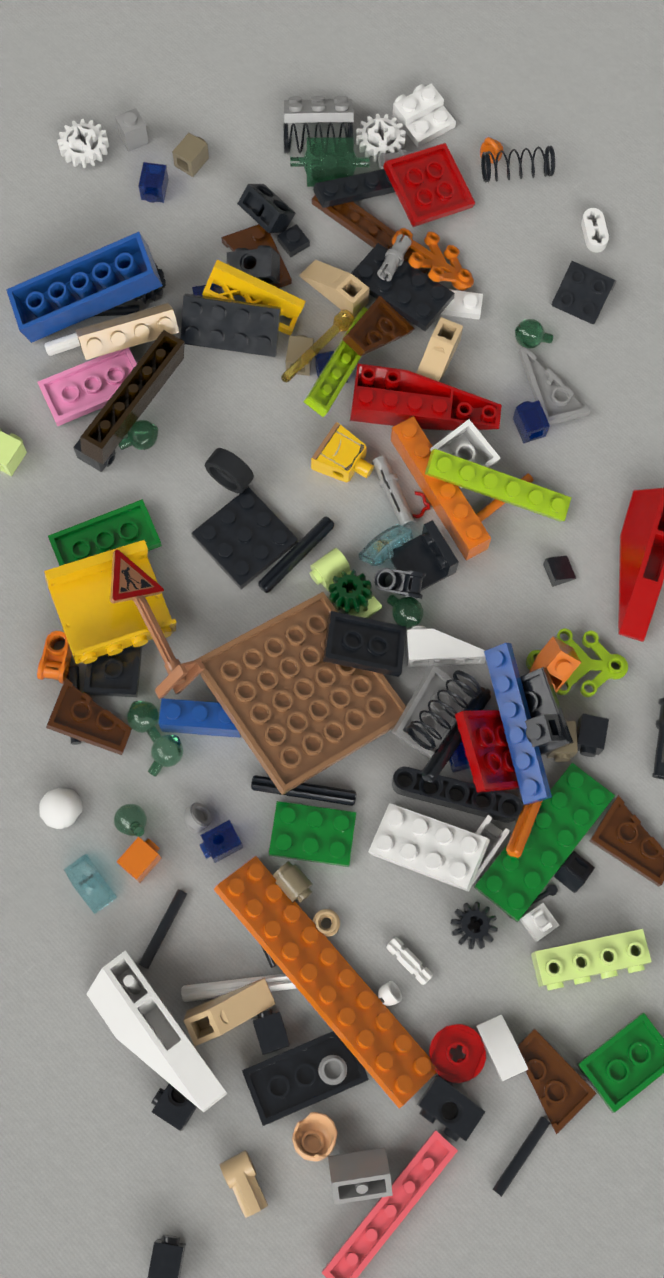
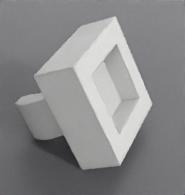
(539, 922)

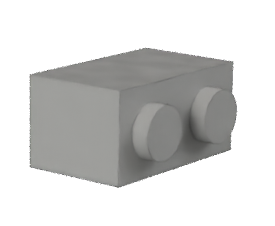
(360, 1176)

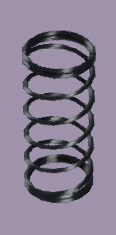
(287, 144)
(486, 163)
(468, 690)

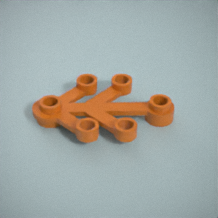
(454, 273)

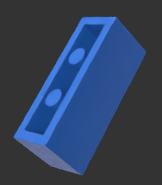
(195, 718)

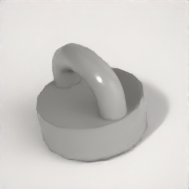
(197, 817)

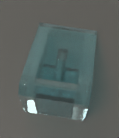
(90, 883)

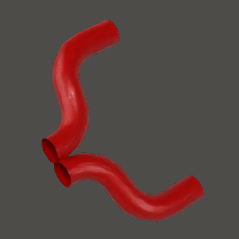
(425, 503)

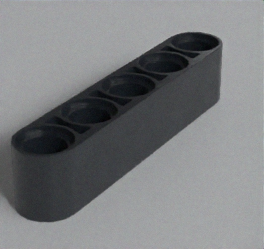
(469, 791)

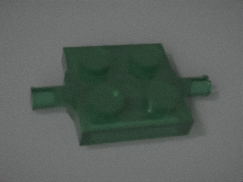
(329, 159)

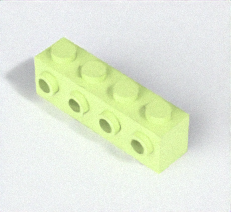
(591, 958)

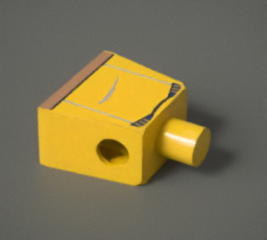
(341, 455)

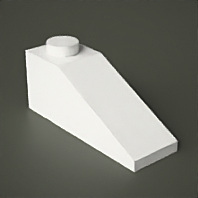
(436, 648)

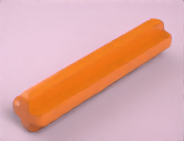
(522, 829)

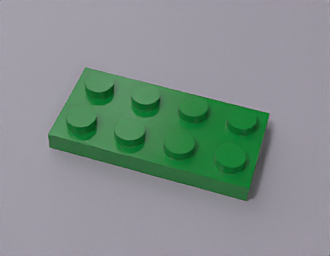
(105, 533)

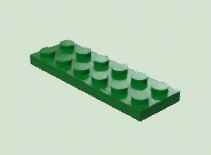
(556, 832)

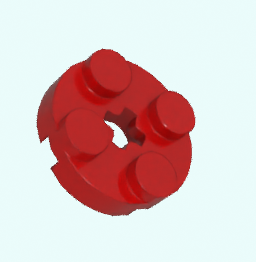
(471, 1045)

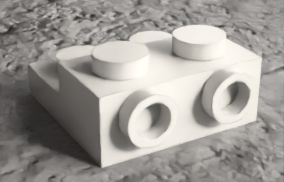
(423, 114)

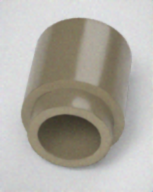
(293, 882)

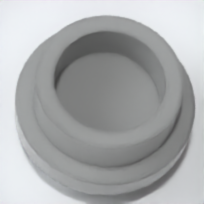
(332, 1069)

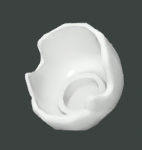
(60, 807)

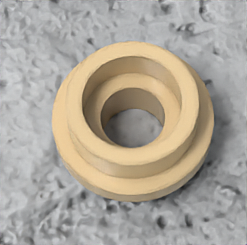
(332, 916)

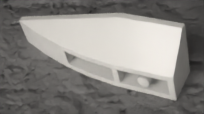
(151, 1032)

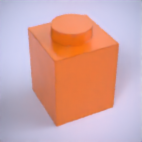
(140, 858)

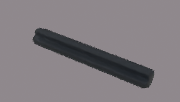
(296, 554)
(307, 791)

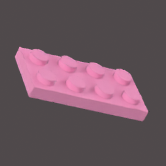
(86, 385)

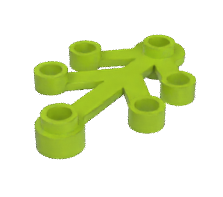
(588, 664)

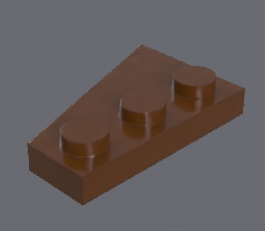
(251, 239)
(377, 328)
(84, 720)
(629, 842)
(554, 1080)

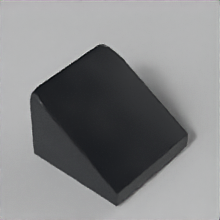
(559, 570)
(574, 872)

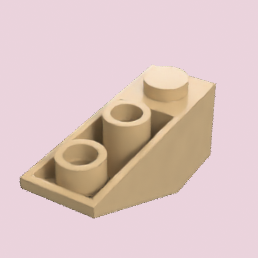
(337, 286)
(440, 349)
(227, 1011)

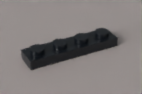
(353, 188)

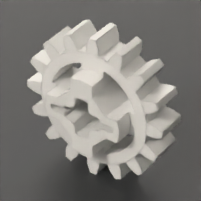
(380, 136)
(83, 143)

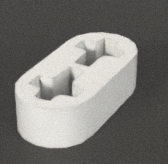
(599, 229)

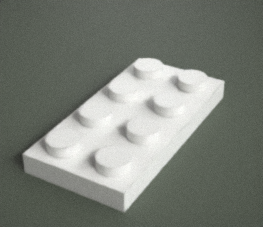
(429, 846)

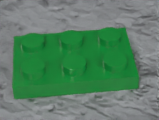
(312, 834)
(625, 1062)

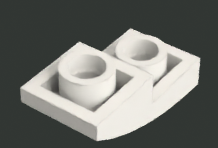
(501, 1047)

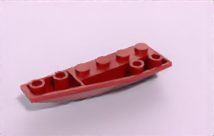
(396, 395)
(641, 562)

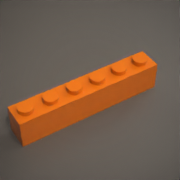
(443, 496)

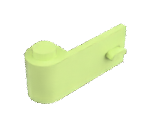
(332, 565)

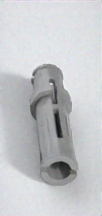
(389, 482)

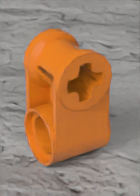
(55, 663)

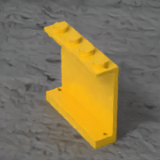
(85, 611)

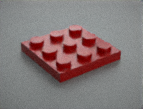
(429, 184)
(487, 750)

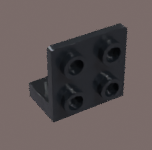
(583, 292)
(428, 555)

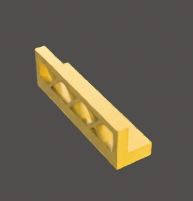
(254, 291)

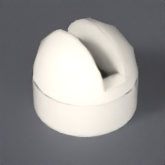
(390, 993)

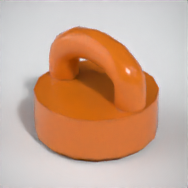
(493, 146)

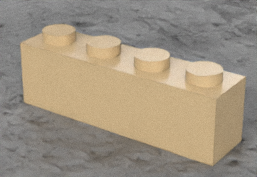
(126, 331)

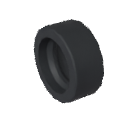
(229, 470)

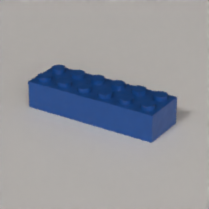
(84, 287)

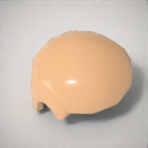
(315, 1137)

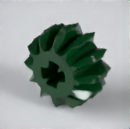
(360, 591)

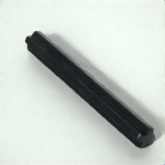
(451, 741)

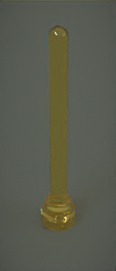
(341, 323)

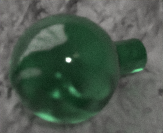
(531, 333)
(141, 436)
(406, 611)
(144, 717)
(166, 752)
(130, 820)

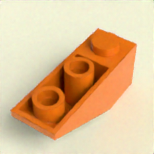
(559, 659)

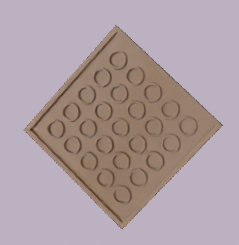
(292, 704)

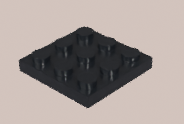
(244, 538)

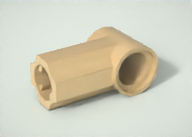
(241, 1178)

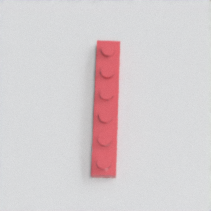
(391, 1210)

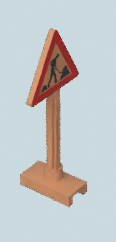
(134, 584)

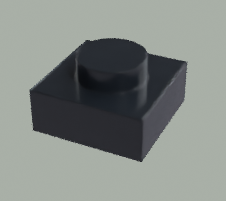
(293, 240)

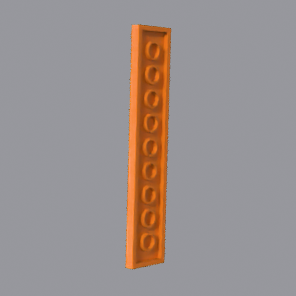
(327, 981)

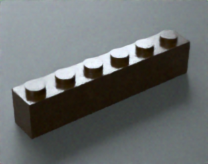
(132, 397)

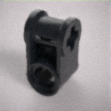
(404, 582)

